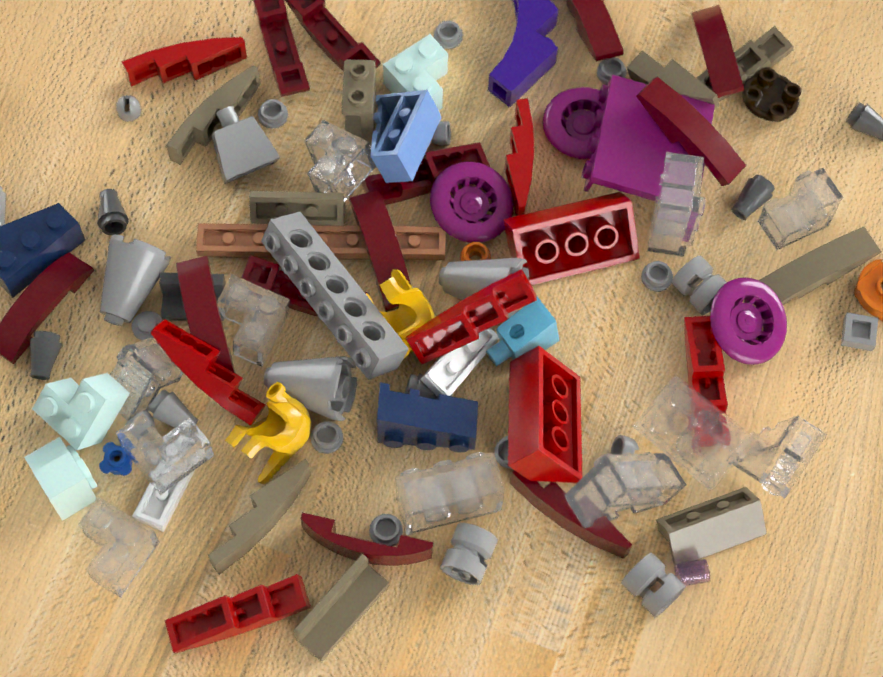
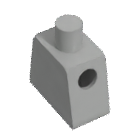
(241, 146)

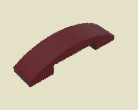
(329, 33)
(281, 47)
(717, 51)
(379, 239)
(269, 276)
(38, 302)
(202, 306)
(409, 549)

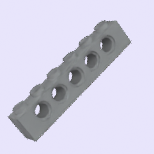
(334, 295)

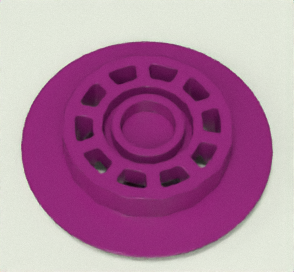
(573, 134)
(470, 202)
(739, 323)

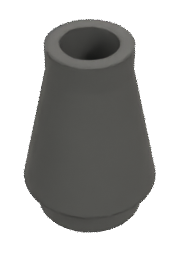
(866, 120)
(754, 195)
(111, 214)
(43, 353)

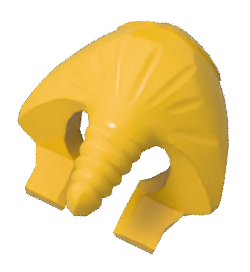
(413, 306)
(282, 430)

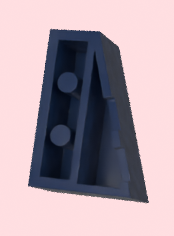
(34, 244)
(426, 421)

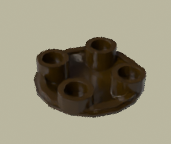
(771, 95)

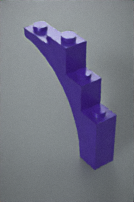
(529, 53)

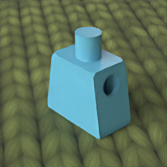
(524, 331)

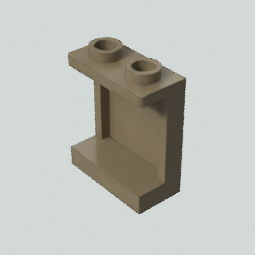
(359, 97)

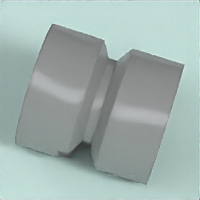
(690, 276)
(469, 551)
(644, 576)

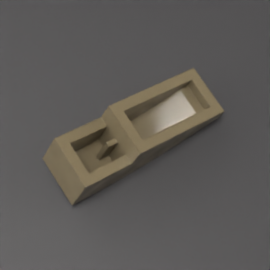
(645, 68)

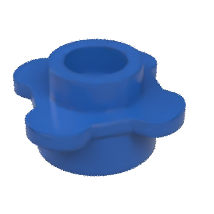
(120, 467)

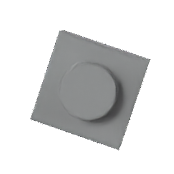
(859, 331)

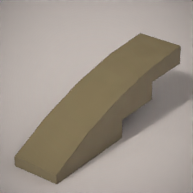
(757, 55)
(200, 124)
(822, 265)
(269, 506)

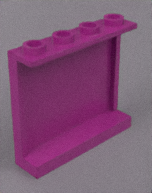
(628, 142)

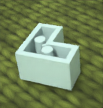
(418, 69)
(81, 411)
(63, 477)

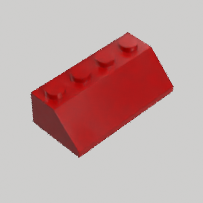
(574, 237)
(544, 419)

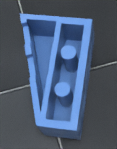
(403, 133)

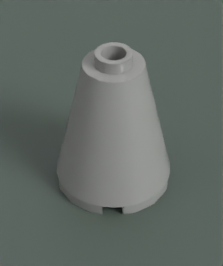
(129, 277)
(468, 277)
(317, 383)

